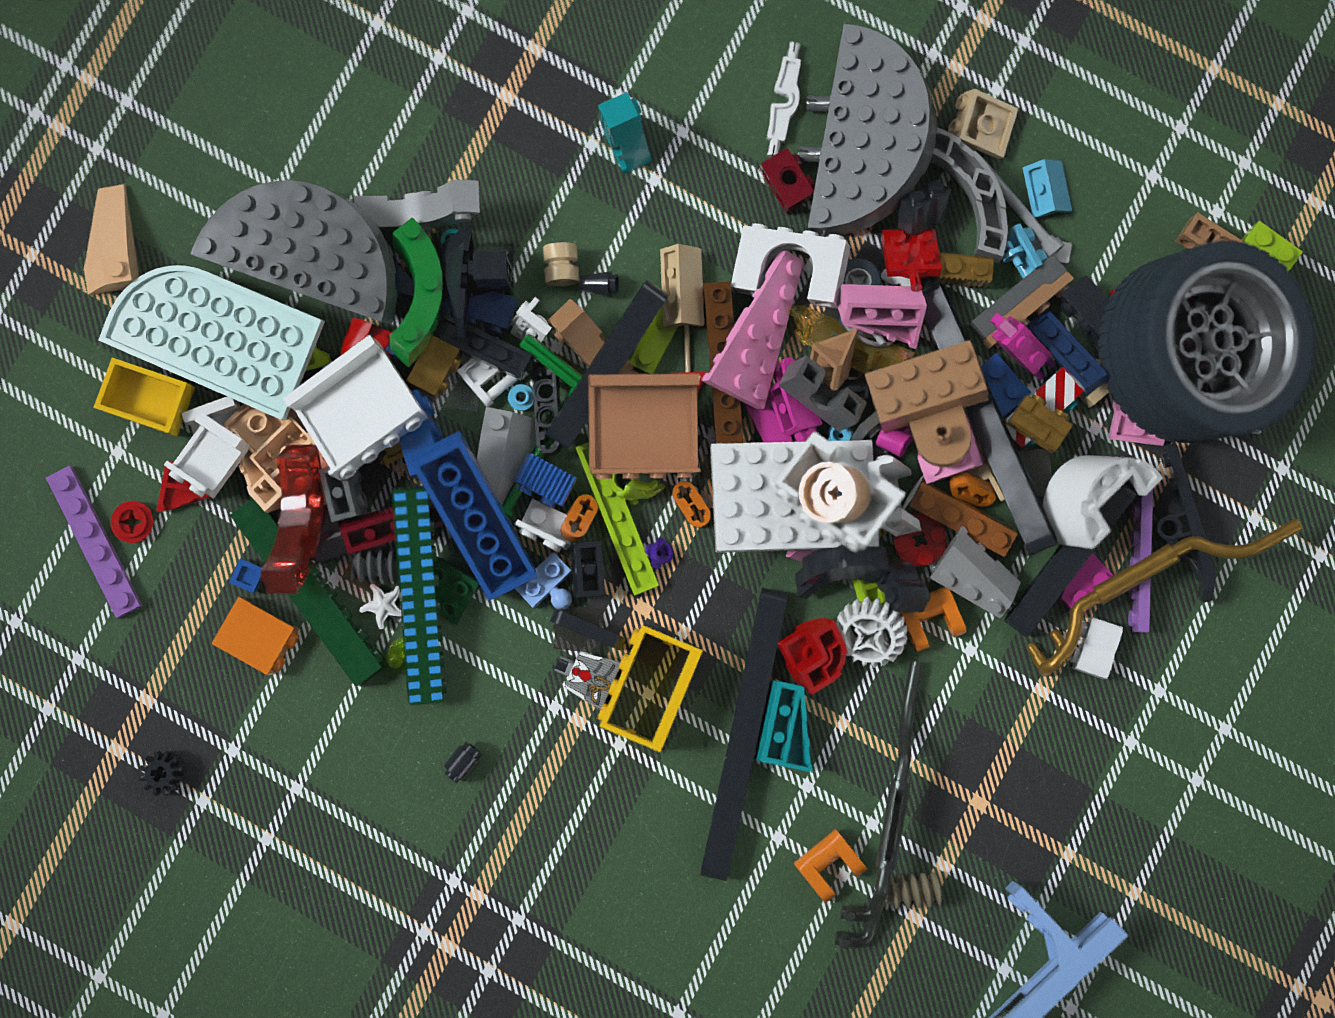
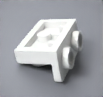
(529, 323)

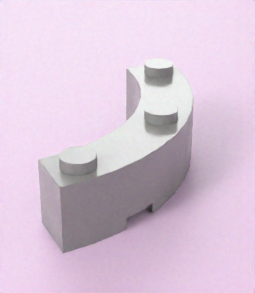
(981, 188)
(452, 204)

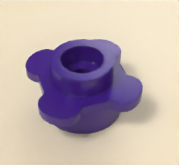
(665, 553)

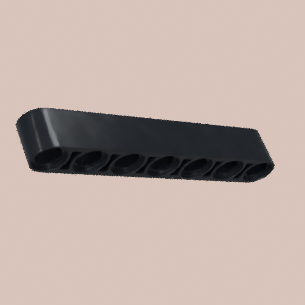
(608, 361)
(1061, 569)

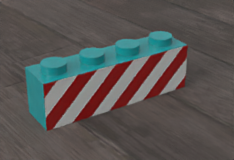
(1059, 394)

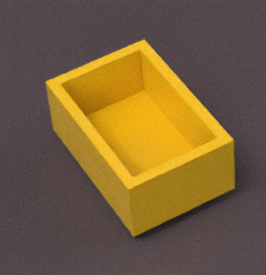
(144, 397)

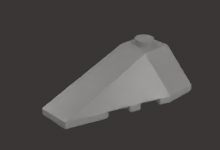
(503, 446)

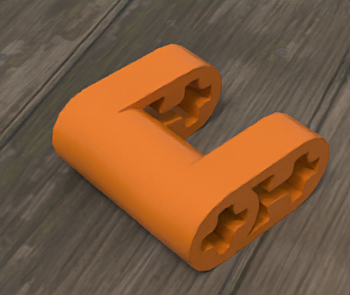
(942, 603)
(822, 856)

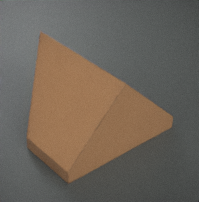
(835, 357)

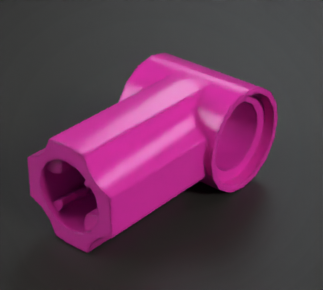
(896, 440)

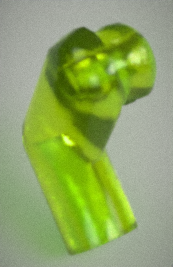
(395, 654)

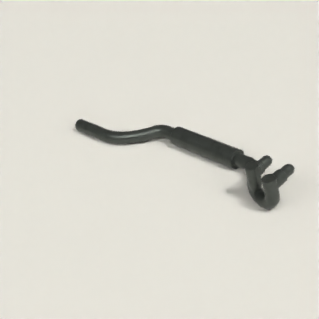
(892, 823)

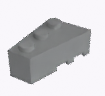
(975, 575)

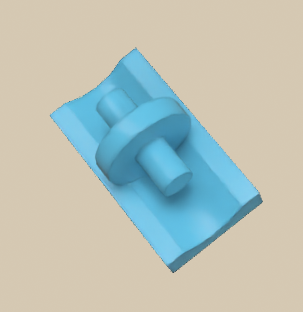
(1021, 250)

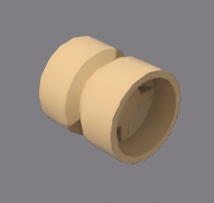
(560, 263)

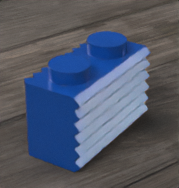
(545, 480)

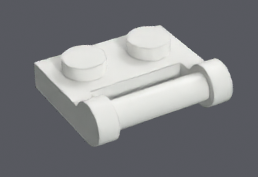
(478, 373)

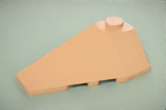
(111, 247)

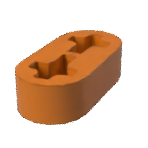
(972, 489)
(696, 500)
(583, 520)

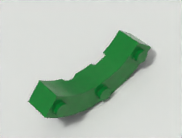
(424, 265)

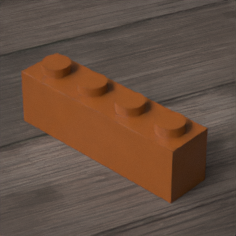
(955, 512)

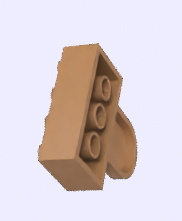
(931, 399)

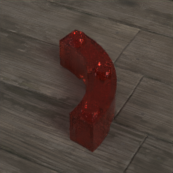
(299, 520)

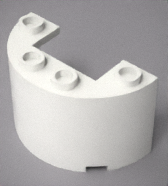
(1083, 487)
(852, 534)

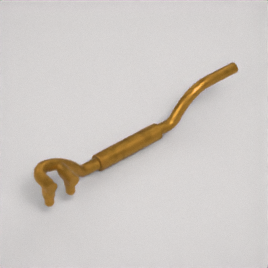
(1139, 573)

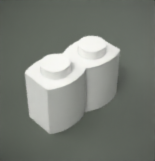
(1096, 648)

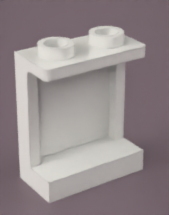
(208, 457)
(891, 470)

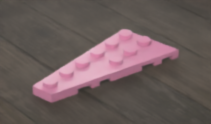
(755, 341)

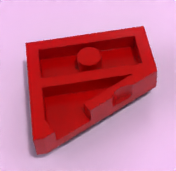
(175, 494)

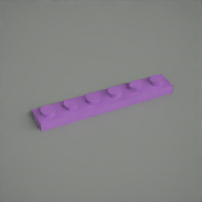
(1141, 540)
(94, 542)

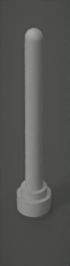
(1049, 243)

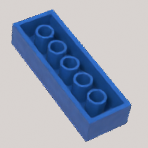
(474, 515)

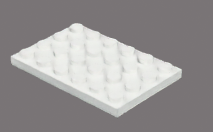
(745, 498)

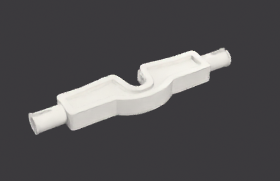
(787, 87)

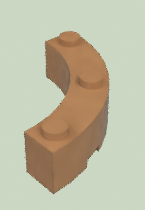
(581, 334)

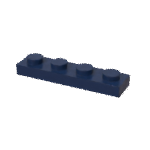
(1068, 352)

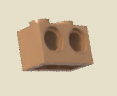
(1201, 231)

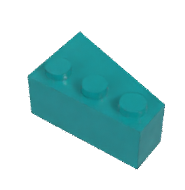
(624, 131)
(784, 728)

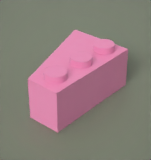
(883, 310)

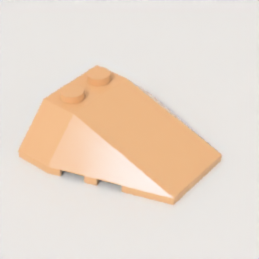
(267, 440)

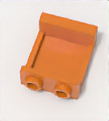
(256, 637)

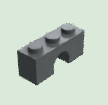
(836, 407)

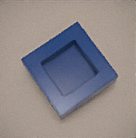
(246, 576)

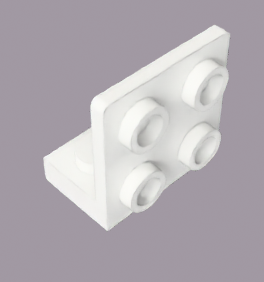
(544, 523)

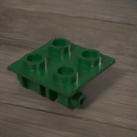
(454, 590)

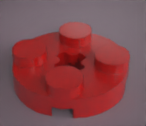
(923, 554)

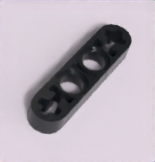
(543, 405)

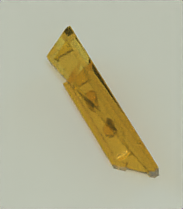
(817, 327)

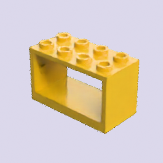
(674, 703)

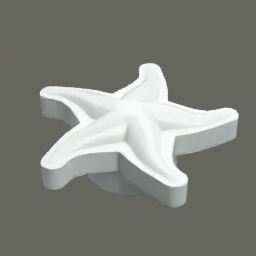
(382, 604)

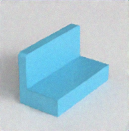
(1047, 188)

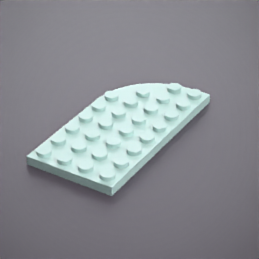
(215, 335)

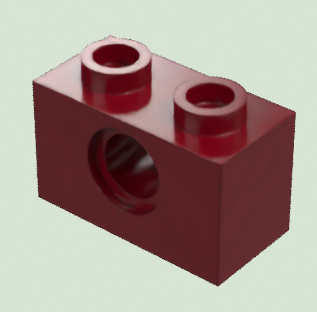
(792, 195)

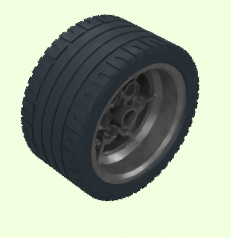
(1157, 351)

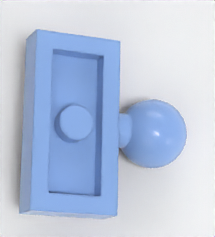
(549, 577)

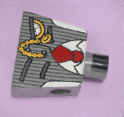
(589, 677)

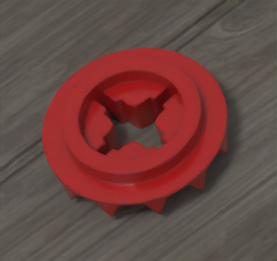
(123, 513)

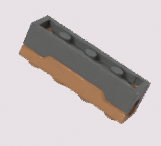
(1024, 299)

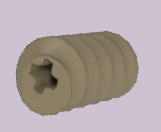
(913, 890)

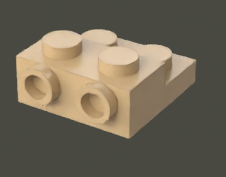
(983, 122)

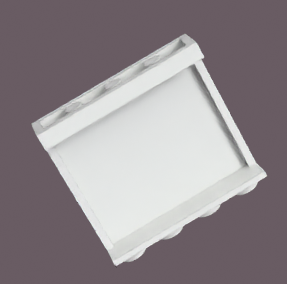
(356, 408)

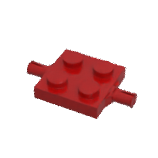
(911, 255)

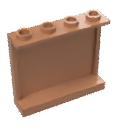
(643, 425)

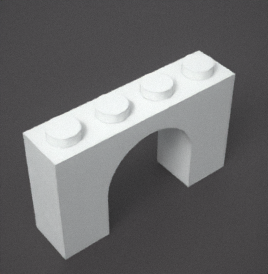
(761, 246)

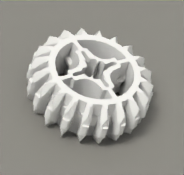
(869, 623)

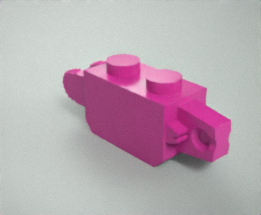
(1021, 345)
(791, 414)

